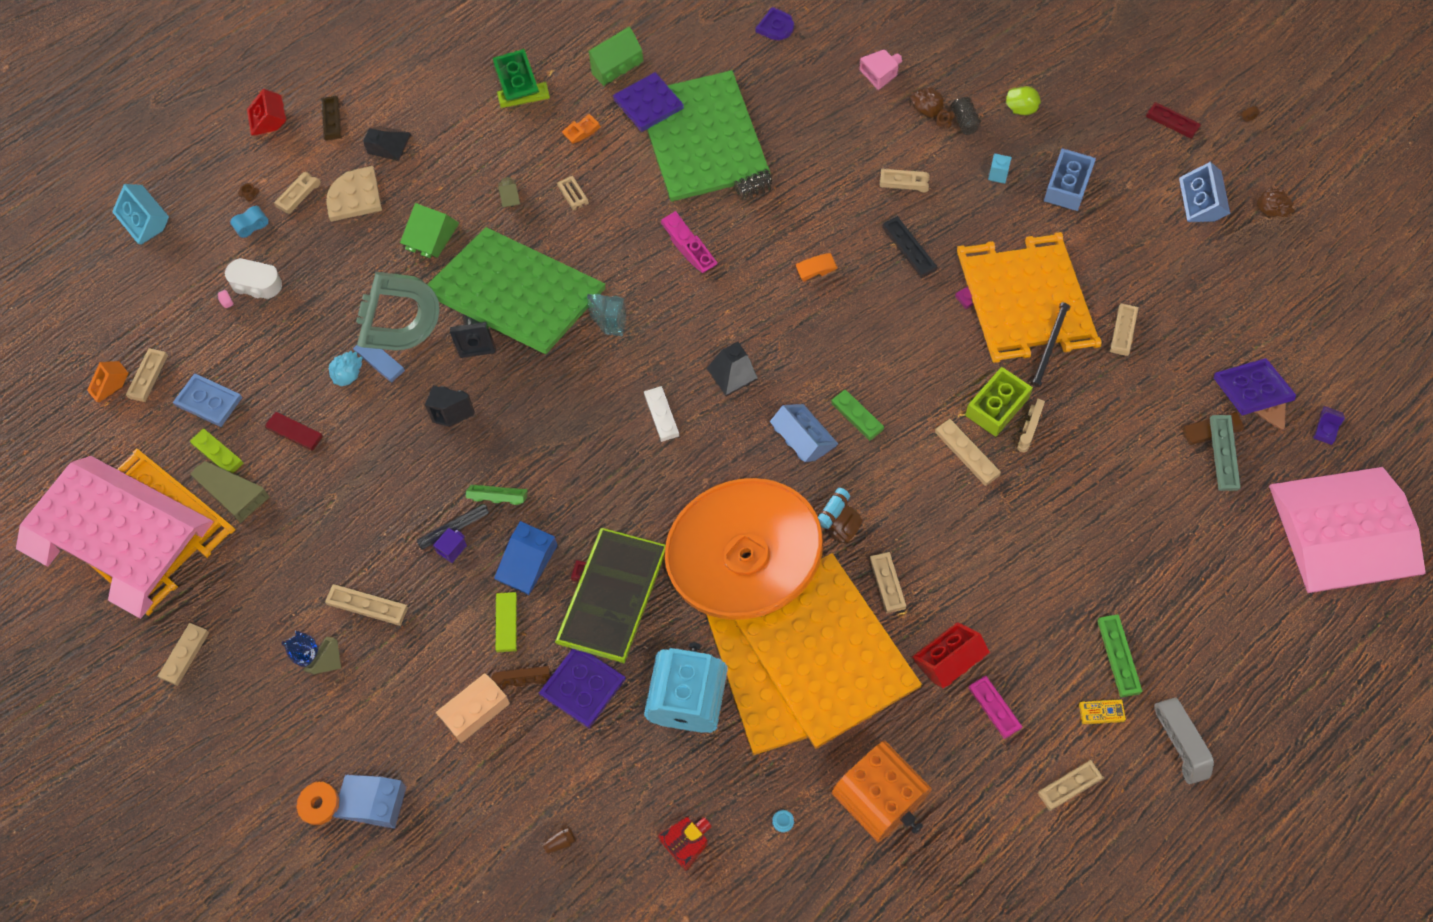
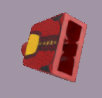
(685, 840)

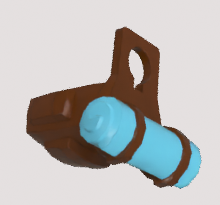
(839, 518)

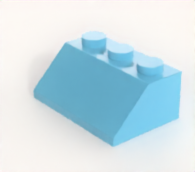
(139, 213)

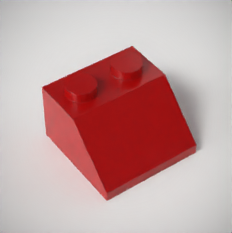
(266, 113)

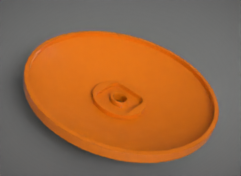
(740, 518)

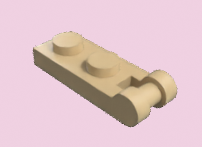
(904, 179)
(297, 192)
(1030, 426)

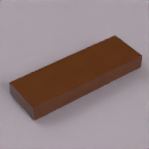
(1201, 430)

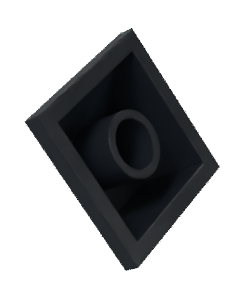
(386, 142)
(732, 369)

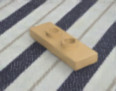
(1124, 329)

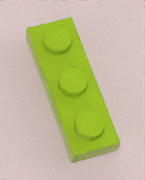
(216, 451)

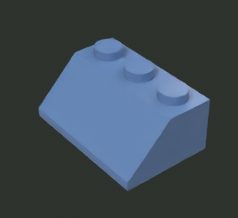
(1204, 194)
(803, 432)

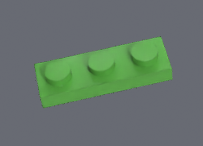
(857, 415)
(496, 494)

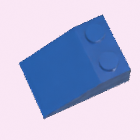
(525, 557)

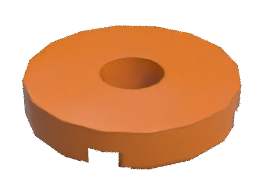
(306, 802)

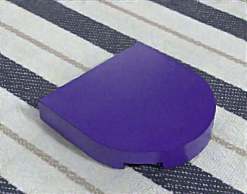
(776, 25)

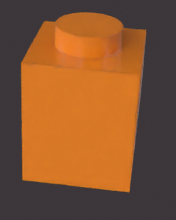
(107, 380)

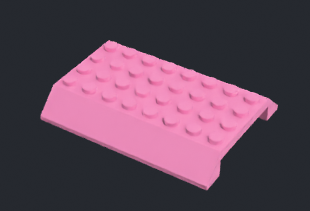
(111, 526)

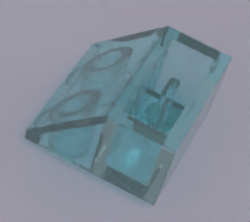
(608, 313)

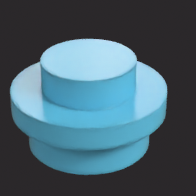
(783, 821)

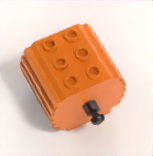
(882, 792)

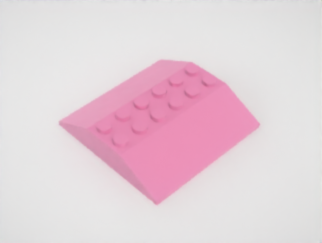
(1349, 529)

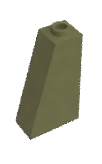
(229, 490)

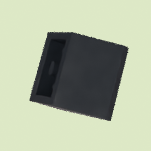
(448, 406)

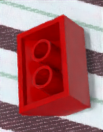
(951, 654)

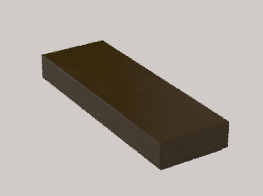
(331, 118)

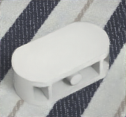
(253, 278)

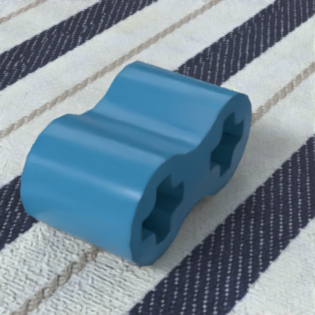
(249, 221)

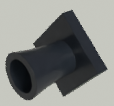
(472, 338)

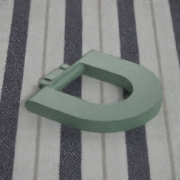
(397, 338)

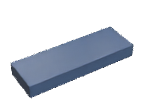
(381, 362)

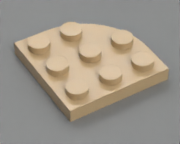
(354, 194)

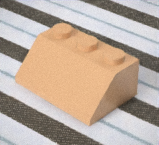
(473, 707)

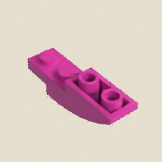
(687, 243)

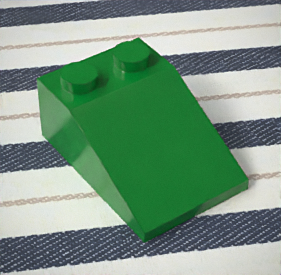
(515, 75)

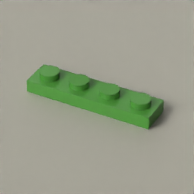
(1119, 656)

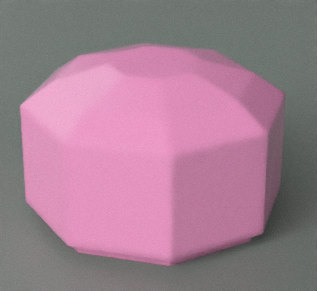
(225, 299)

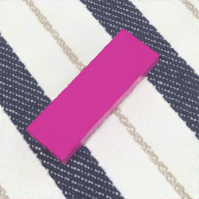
(995, 707)

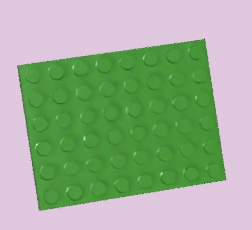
(707, 140)
(515, 290)

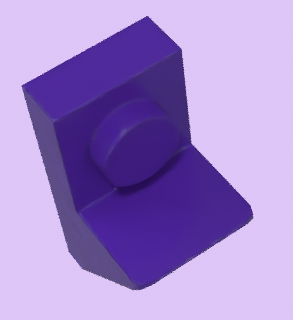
(1328, 425)

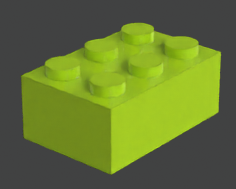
(998, 401)

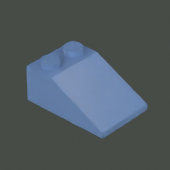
(371, 800)

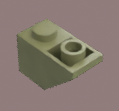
(508, 192)

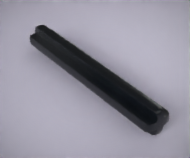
(455, 524)

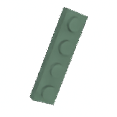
(1224, 453)

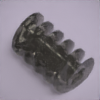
(966, 115)
(753, 184)

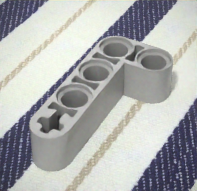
(1195, 755)

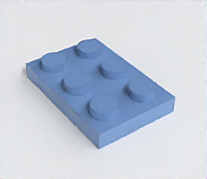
(207, 400)

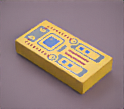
(1102, 712)

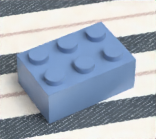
(1069, 179)

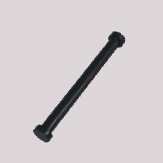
(1064, 307)

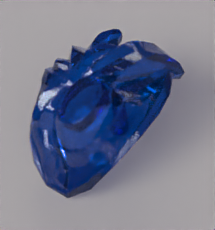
(301, 649)

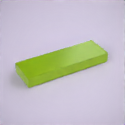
(541, 95)
(506, 622)

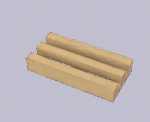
(577, 202)

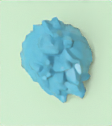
(345, 368)

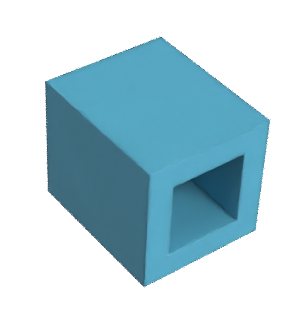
(999, 168)

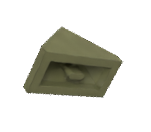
(326, 658)

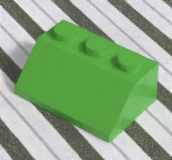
(615, 56)

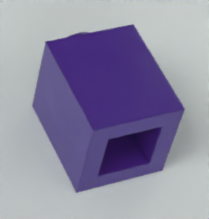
(450, 544)

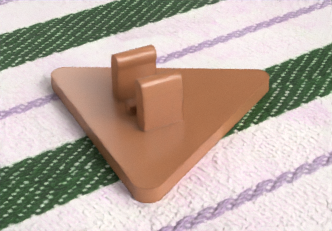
(1274, 415)

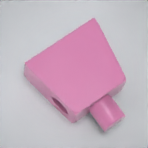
(880, 67)

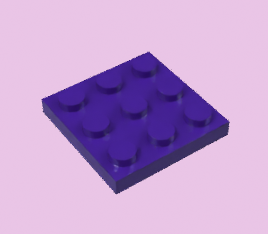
(648, 102)
(1254, 386)
(582, 686)

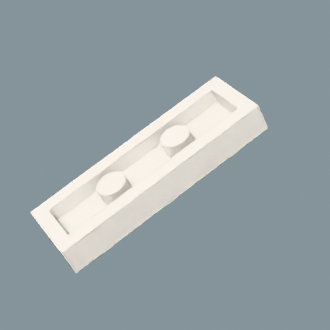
(661, 413)

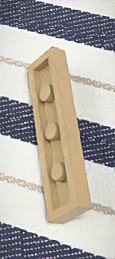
(967, 452)
(366, 604)

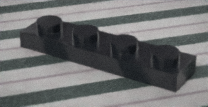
(909, 247)

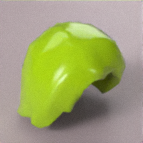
(1023, 100)

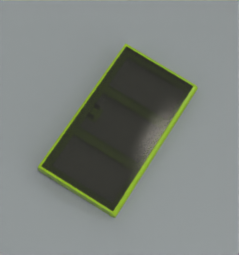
(611, 595)

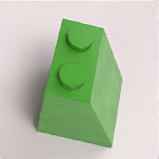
(428, 231)

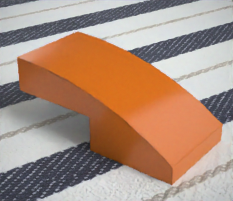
(578, 131)
(816, 265)

